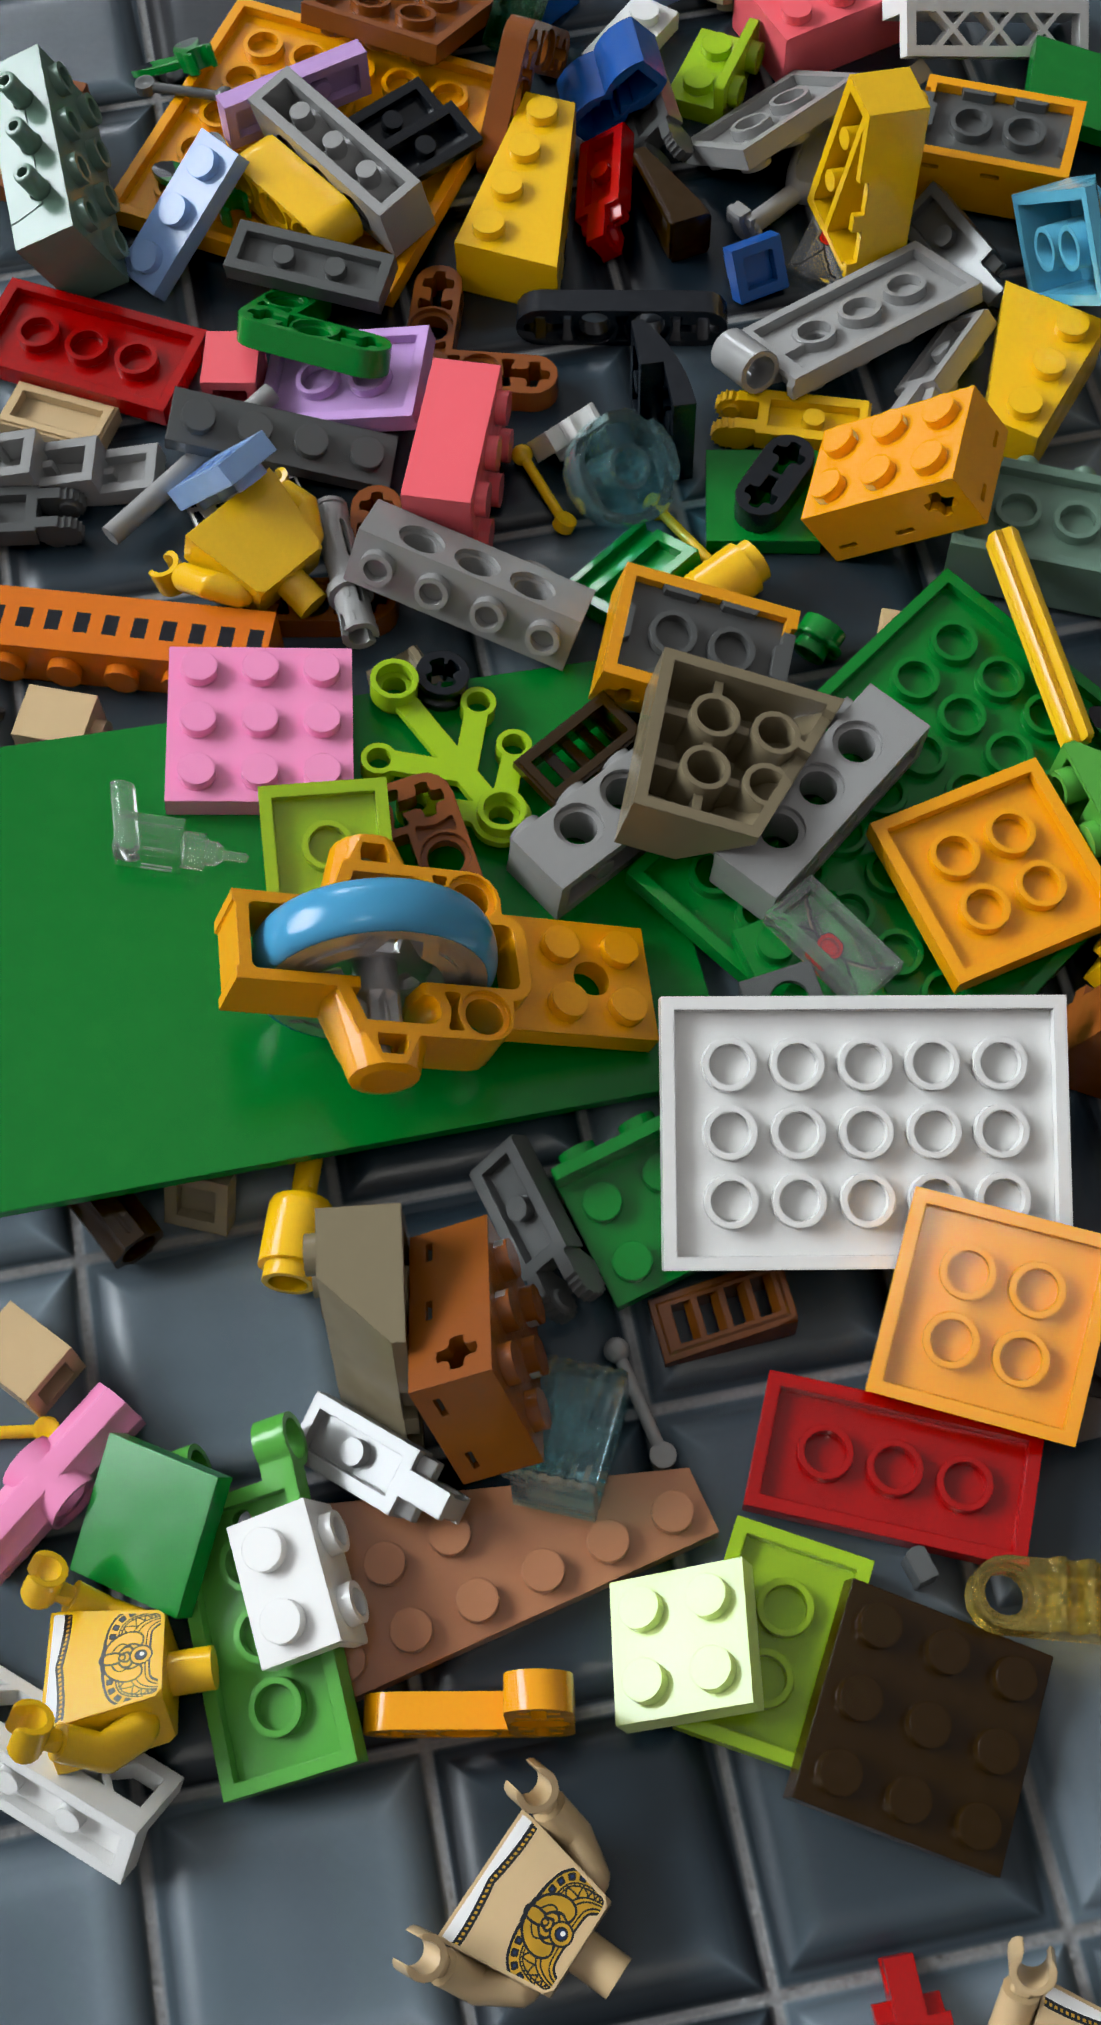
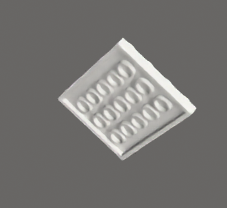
(819, 1115)

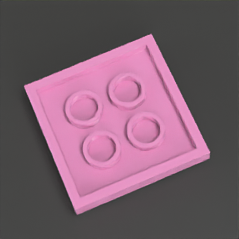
(254, 722)

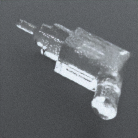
(159, 840)

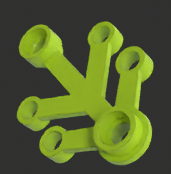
(451, 762)

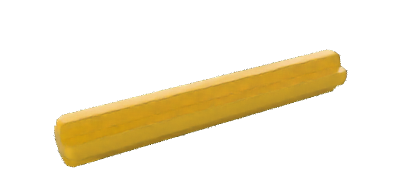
(1039, 637)

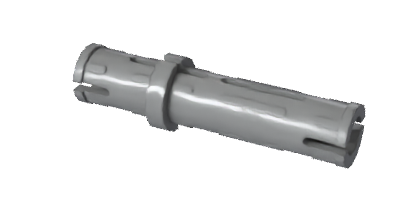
(348, 599)

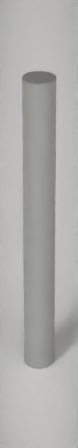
(156, 493)

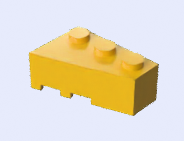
(1038, 366)

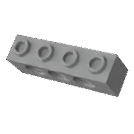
(377, 185)
(468, 584)
(869, 727)
(566, 872)

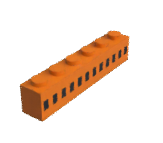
(115, 638)

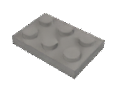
(770, 121)

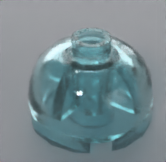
(621, 469)

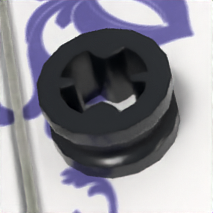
(446, 664)

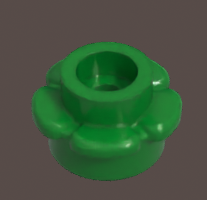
(818, 639)

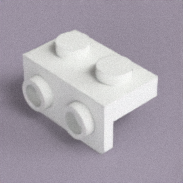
(298, 1583)

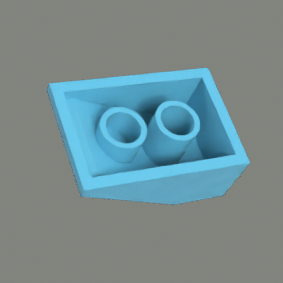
(1062, 239)

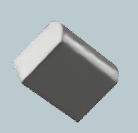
(919, 1567)

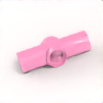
(56, 1474)

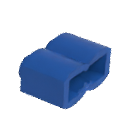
(613, 78)

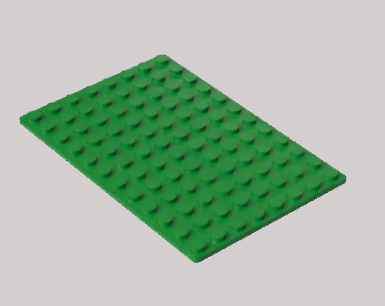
(113, 983)

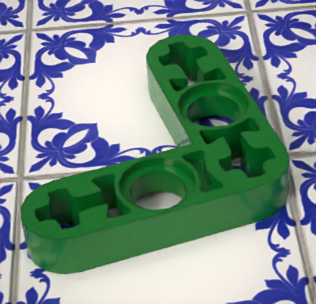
(297, 330)

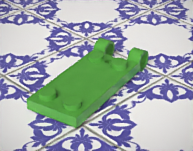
(261, 1723)

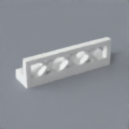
(993, 16)
(81, 1807)

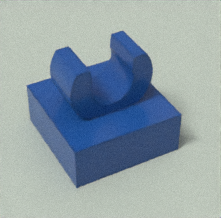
(756, 267)

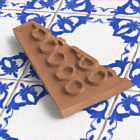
(456, 1587)

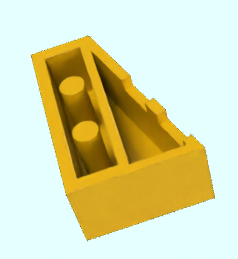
(871, 166)

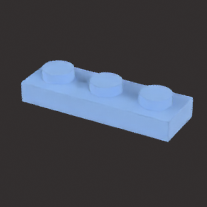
(184, 214)
(224, 473)

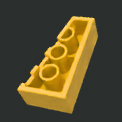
(522, 209)

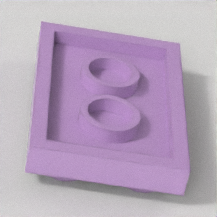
(371, 404)

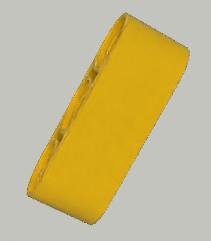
(294, 195)

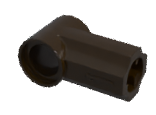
(119, 1227)

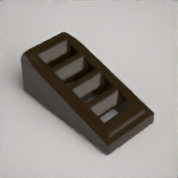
(671, 208)
(599, 713)

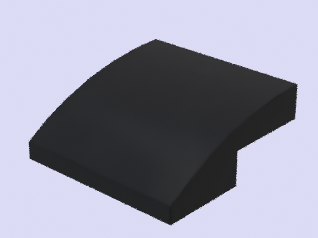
(418, 129)
(663, 391)

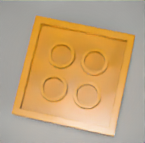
(992, 873)
(991, 1317)

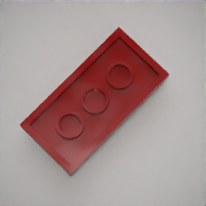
(96, 349)
(892, 1471)

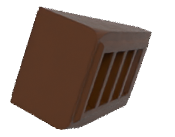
(716, 1291)

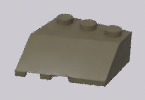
(715, 755)
(363, 1290)

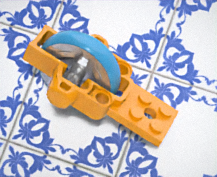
(421, 969)

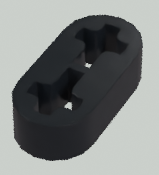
(764, 479)

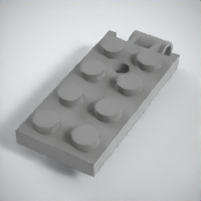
(847, 322)

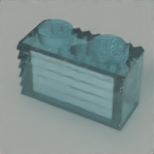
(587, 1420)

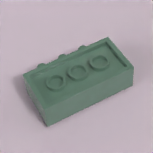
(58, 177)
(1058, 525)

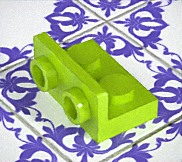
(717, 72)

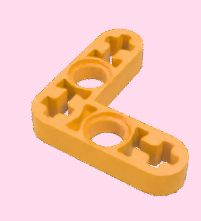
(530, 1706)

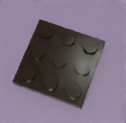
(920, 1728)

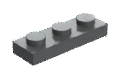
(310, 266)

